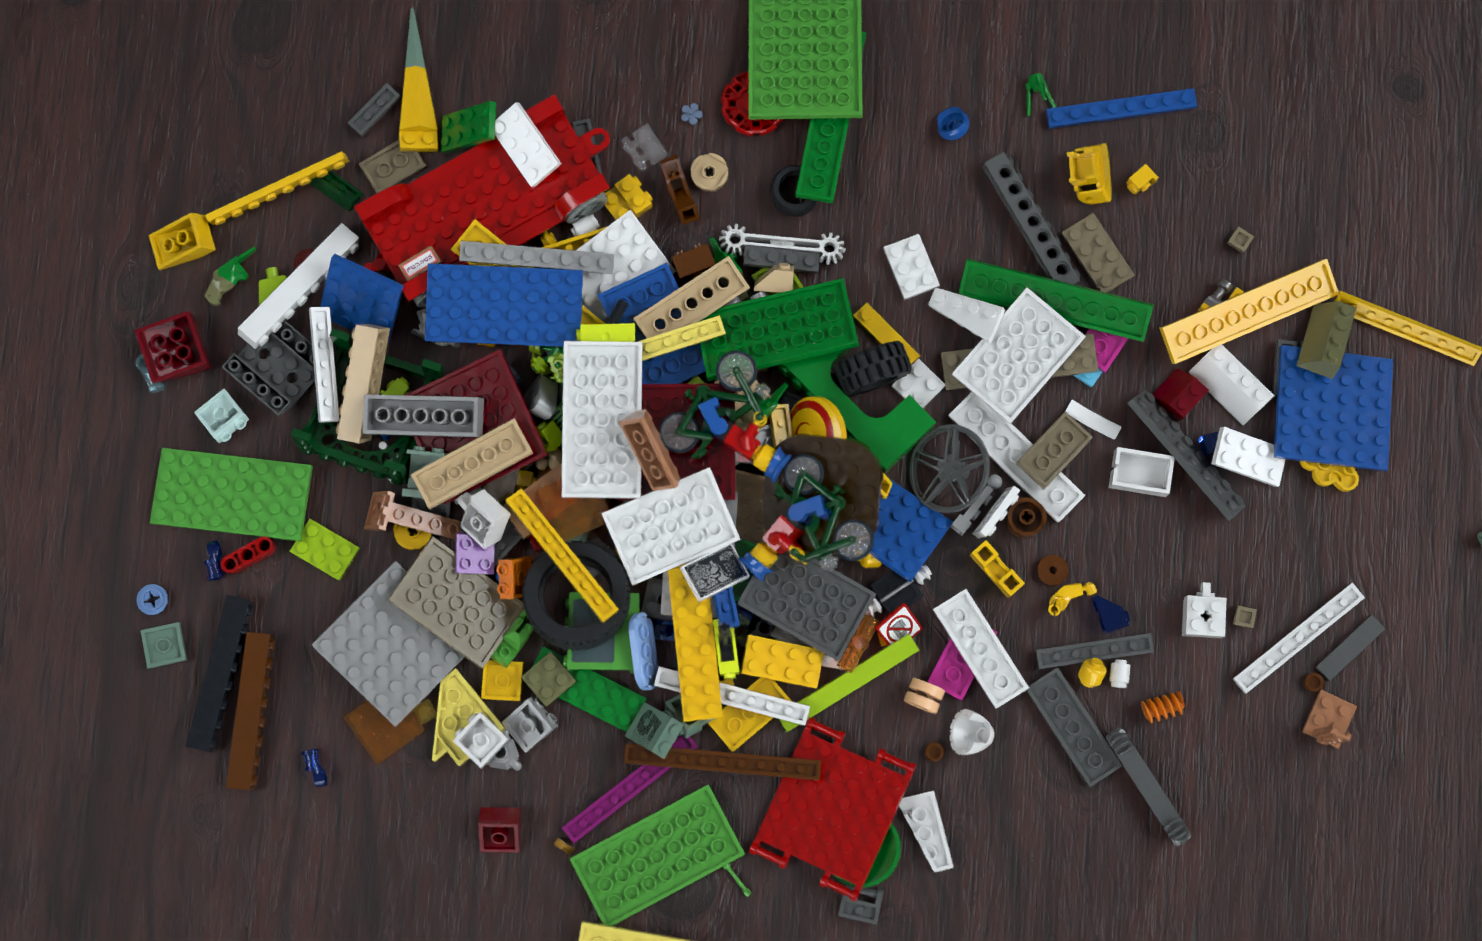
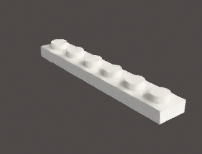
(324, 364)

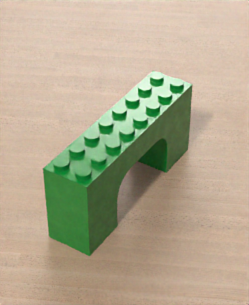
(886, 436)

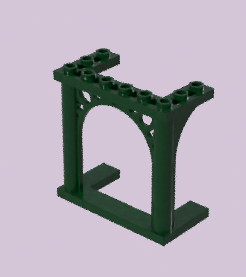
(311, 436)

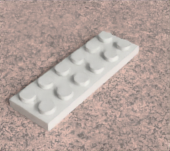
(980, 648)

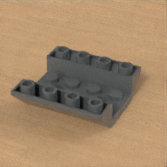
(269, 377)

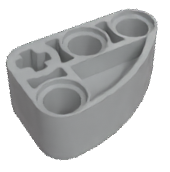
(542, 397)

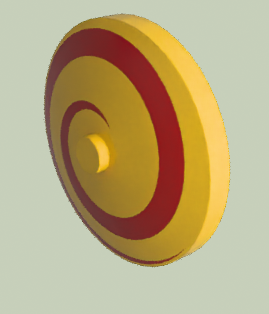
(817, 417)

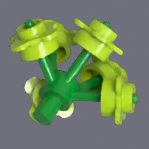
(550, 364)

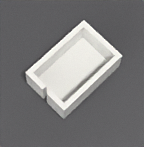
(1141, 472)

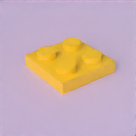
(502, 682)

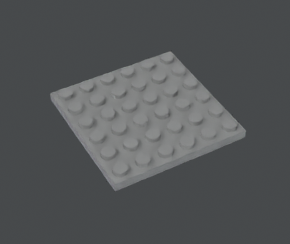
(385, 650)

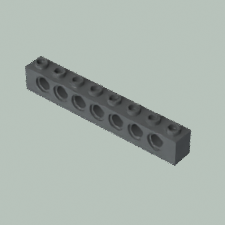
(1004, 163)

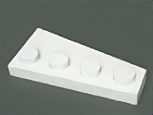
(973, 314)
(926, 823)

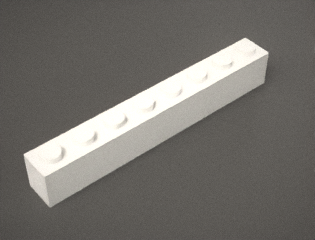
(297, 287)

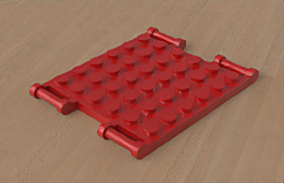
(837, 819)

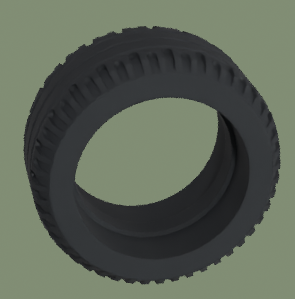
(783, 206)

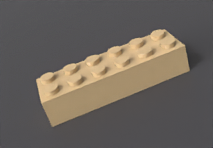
(363, 378)

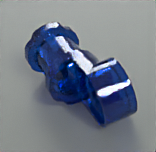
(213, 564)
(312, 763)

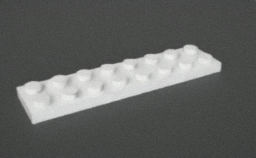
(1006, 447)

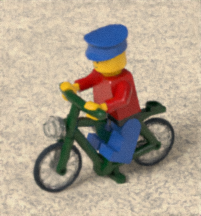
(736, 373)
(851, 540)

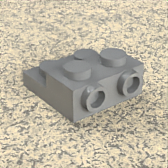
(530, 723)

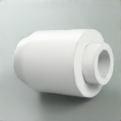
(585, 225)
(1119, 674)

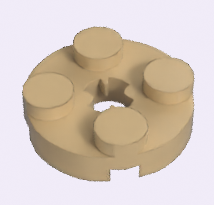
(719, 168)

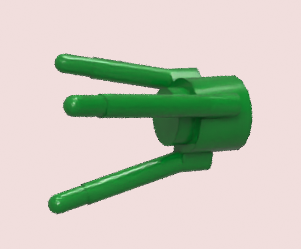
(1037, 84)

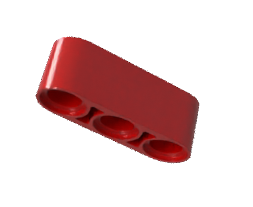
(238, 555)

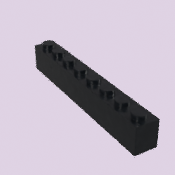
(219, 674)

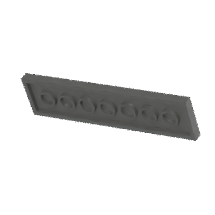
(1187, 455)

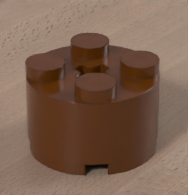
(1032, 509)

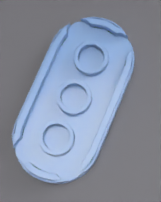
(643, 650)

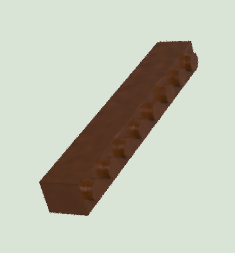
(250, 711)

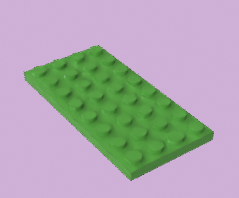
(231, 494)
(657, 856)

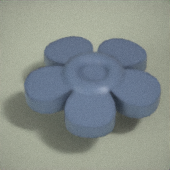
(691, 114)

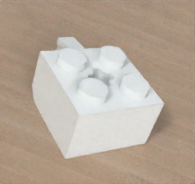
(483, 518)
(1214, 609)

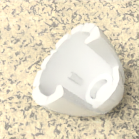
(970, 733)

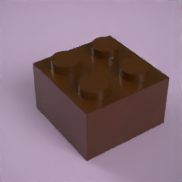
(692, 263)

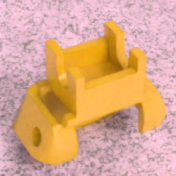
(1091, 166)

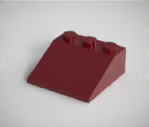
(173, 348)

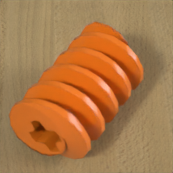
(1163, 707)

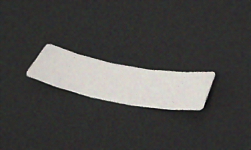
(1093, 420)

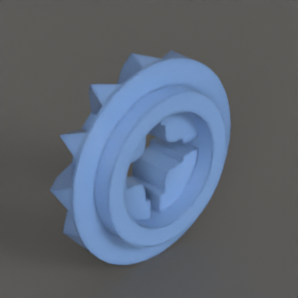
(144, 595)

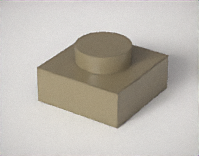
(1240, 240)
(1244, 617)

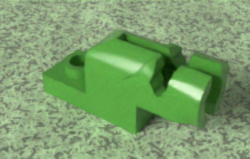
(513, 641)

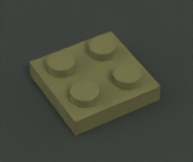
(548, 679)

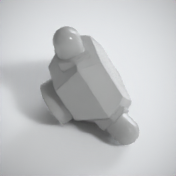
(507, 756)

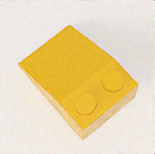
(182, 241)

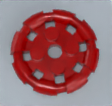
(742, 108)

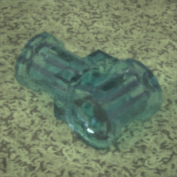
(140, 362)

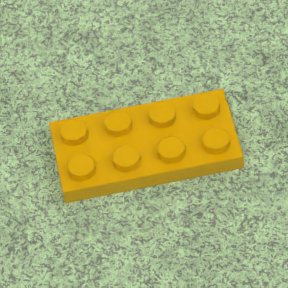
(782, 661)
(742, 724)

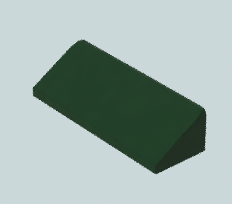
(337, 190)

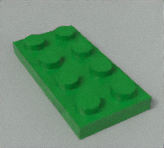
(468, 127)

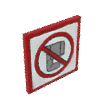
(898, 624)

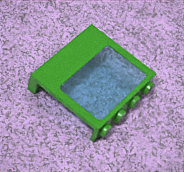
(611, 655)

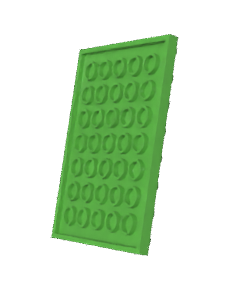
(805, 59)

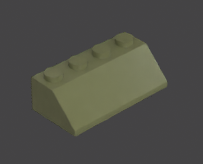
(1326, 338)

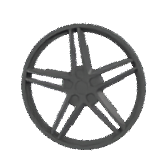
(950, 468)

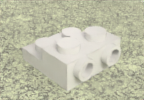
(480, 739)

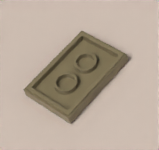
(391, 167)

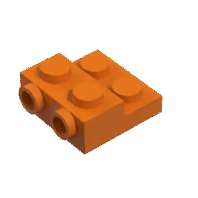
(512, 576)

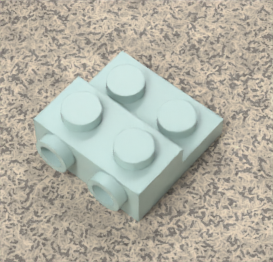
(222, 416)

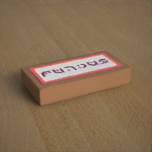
(419, 263)

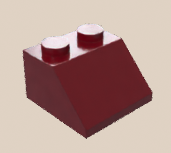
(1180, 393)
(499, 829)

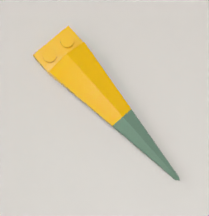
(417, 116)

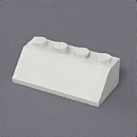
(1231, 384)

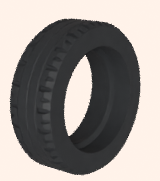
(589, 635)

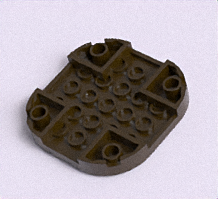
(844, 463)

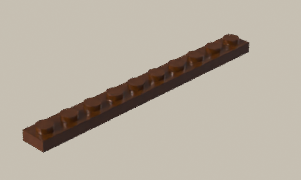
(725, 762)

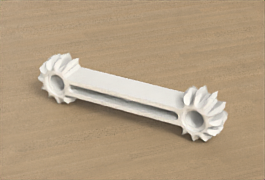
(784, 243)

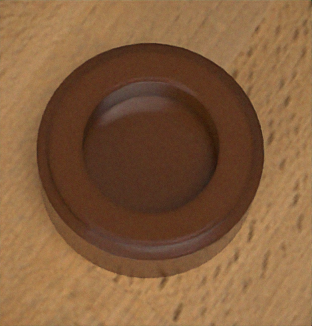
(1313, 682)
(934, 752)

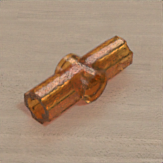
(852, 654)

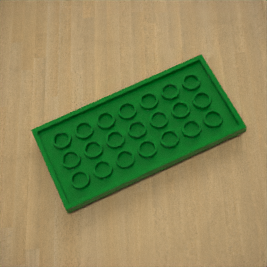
(784, 326)

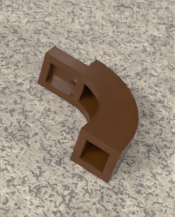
(678, 189)

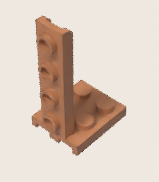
(384, 510)
(1329, 720)

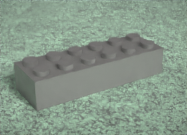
(423, 416)

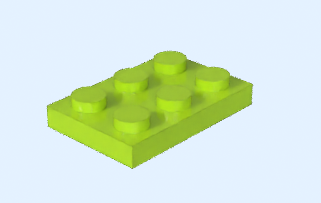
(325, 550)

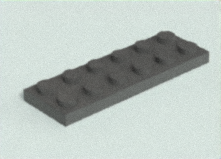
(1073, 727)

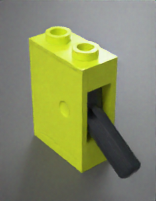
(611, 330)
(726, 650)

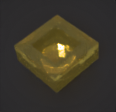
(425, 712)

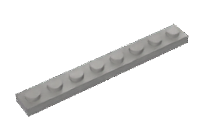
(536, 257)

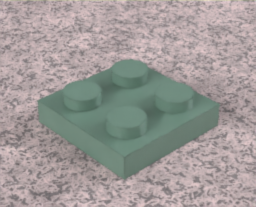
(163, 645)

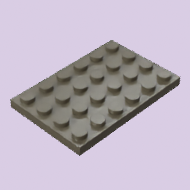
(455, 606)

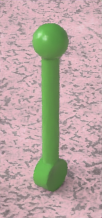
(746, 891)

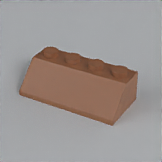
(650, 451)

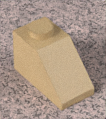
(776, 279)

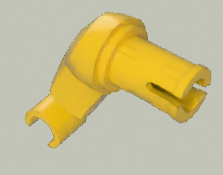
(1062, 597)

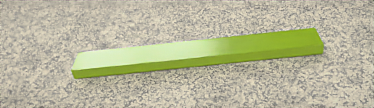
(861, 675)

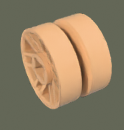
(924, 695)

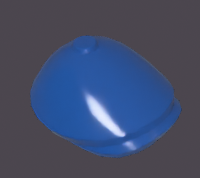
(952, 123)

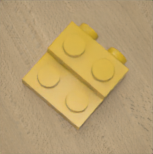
(628, 196)

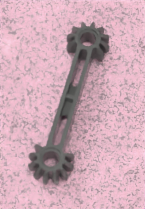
(1148, 786)

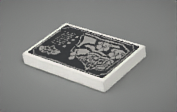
(714, 572)

